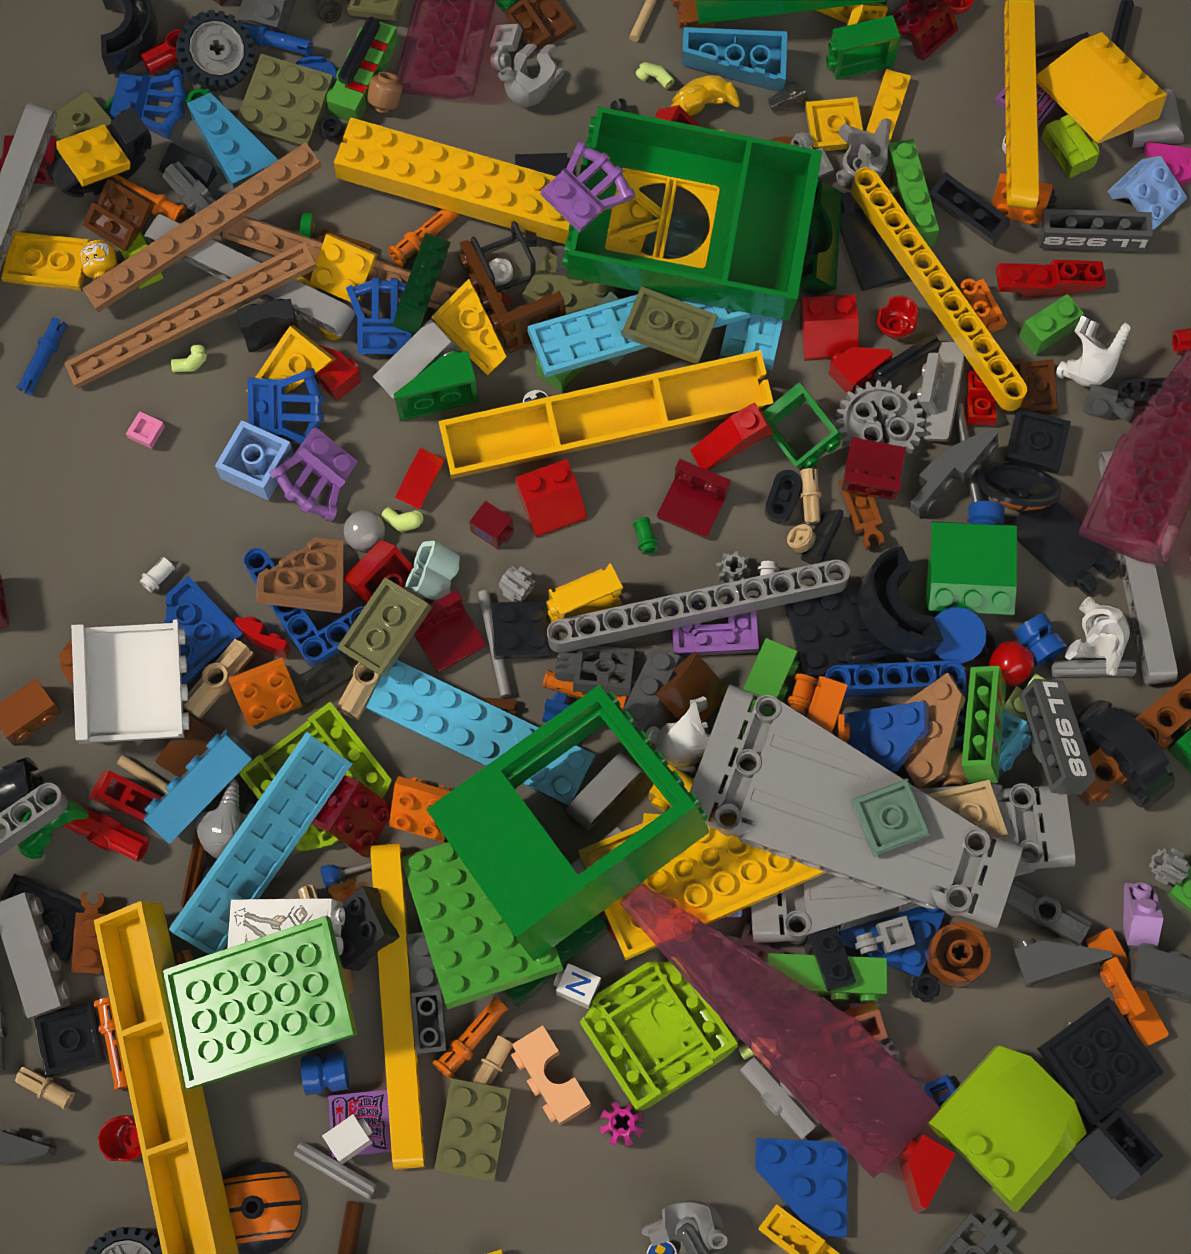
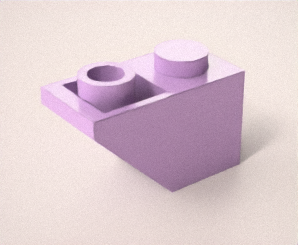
(1141, 914)

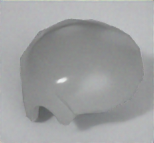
(364, 530)

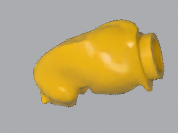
(705, 90)

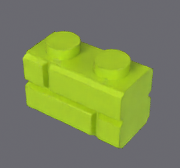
(1070, 146)

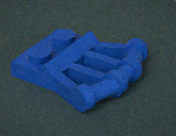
(138, 92)
(376, 334)
(268, 404)

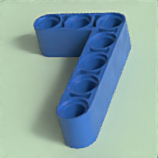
(297, 617)
(908, 683)

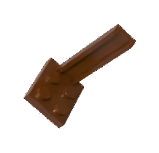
(515, 323)

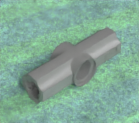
(779, 1098)

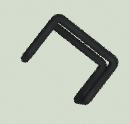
(515, 231)

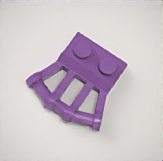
(575, 200)
(327, 462)

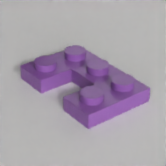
(732, 638)

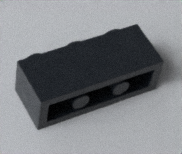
(969, 209)

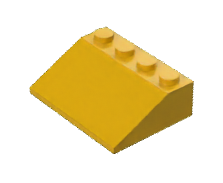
(1102, 88)

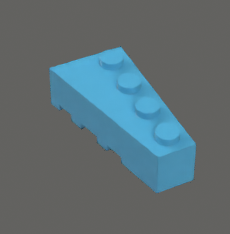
(738, 54)
(229, 141)
(198, 785)

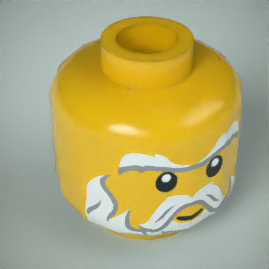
(98, 258)

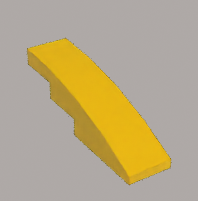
(792, 1235)

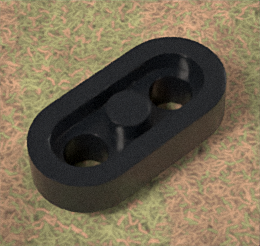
(783, 498)

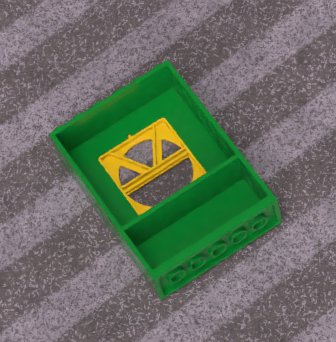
(755, 201)

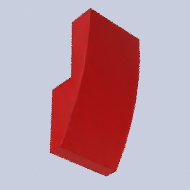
(980, 402)
(419, 478)
(257, 635)

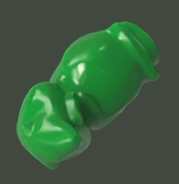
(34, 845)

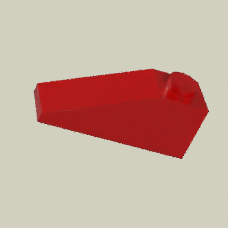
(339, 375)
(732, 437)
(122, 795)

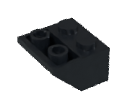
(1116, 1153)

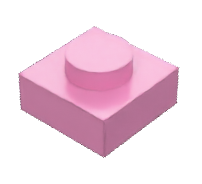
(145, 430)

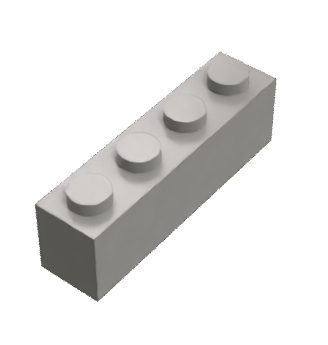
(32, 956)

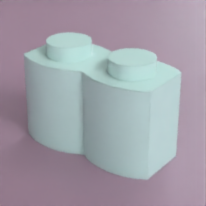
(432, 571)

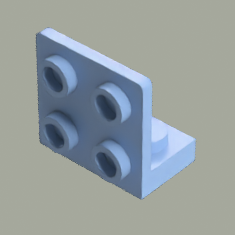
(1150, 189)

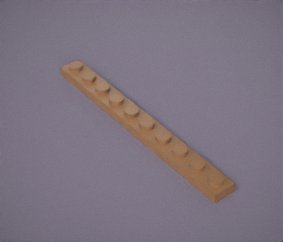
(202, 227)
(278, 240)
(190, 315)

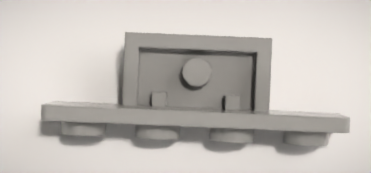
(940, 390)

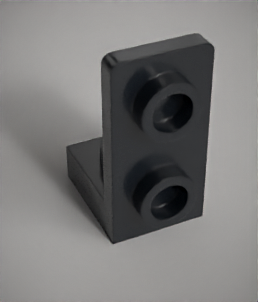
(830, 958)

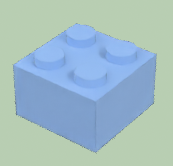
(250, 459)

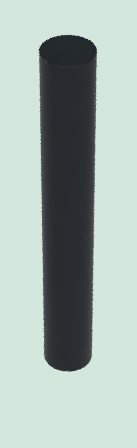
(1059, 46)

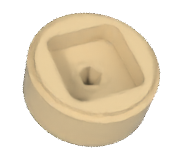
(801, 538)

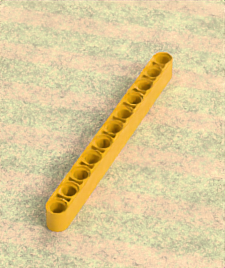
(1021, 105)
(938, 299)
(397, 1015)

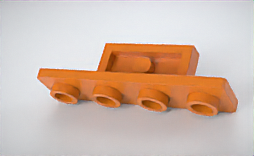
(1130, 1001)

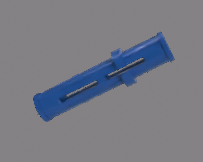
(264, 36)
(47, 346)

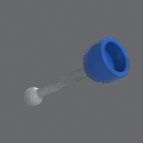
(333, 874)

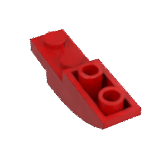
(1050, 280)

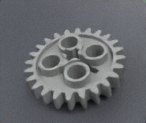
(903, 416)

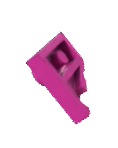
(1176, 158)

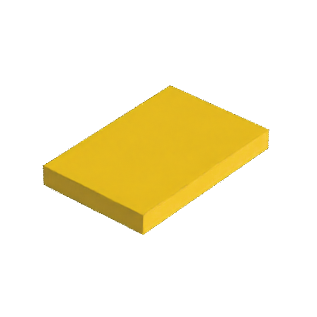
(45, 261)

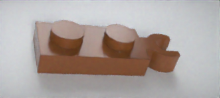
(863, 516)
(86, 951)

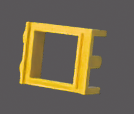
(585, 595)

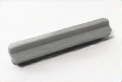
(1090, 668)
(335, 1170)

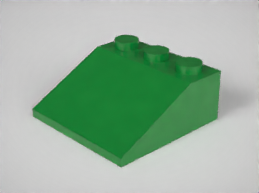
(972, 567)

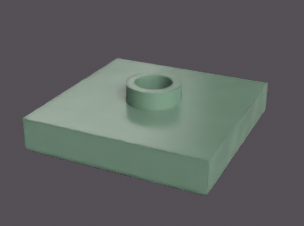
(890, 817)

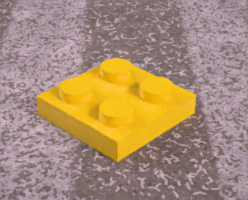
(827, 117)
(93, 155)
(341, 265)

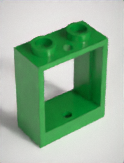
(863, 47)
(784, 407)

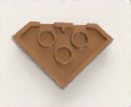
(306, 578)
(930, 756)

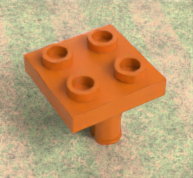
(1028, 216)
(983, 304)
(265, 692)
(410, 807)

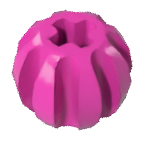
(622, 1114)

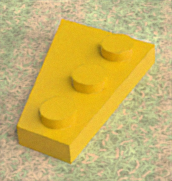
(470, 328)
(294, 355)

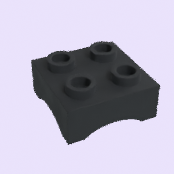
(266, 322)
(365, 928)

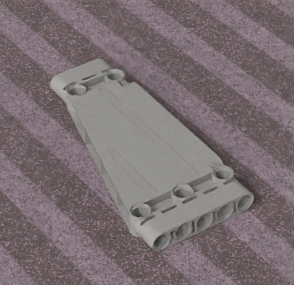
(803, 811)
(844, 904)

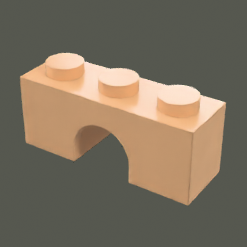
(562, 1100)

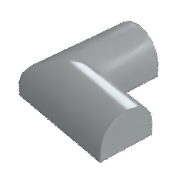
(1163, 130)

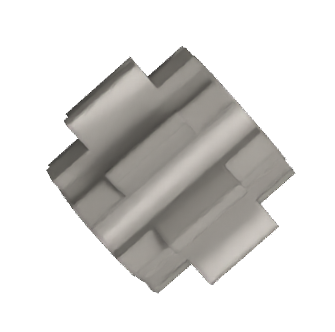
(736, 561)
(517, 583)
(1169, 866)

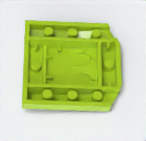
(333, 731)
(655, 1032)
(1010, 1124)

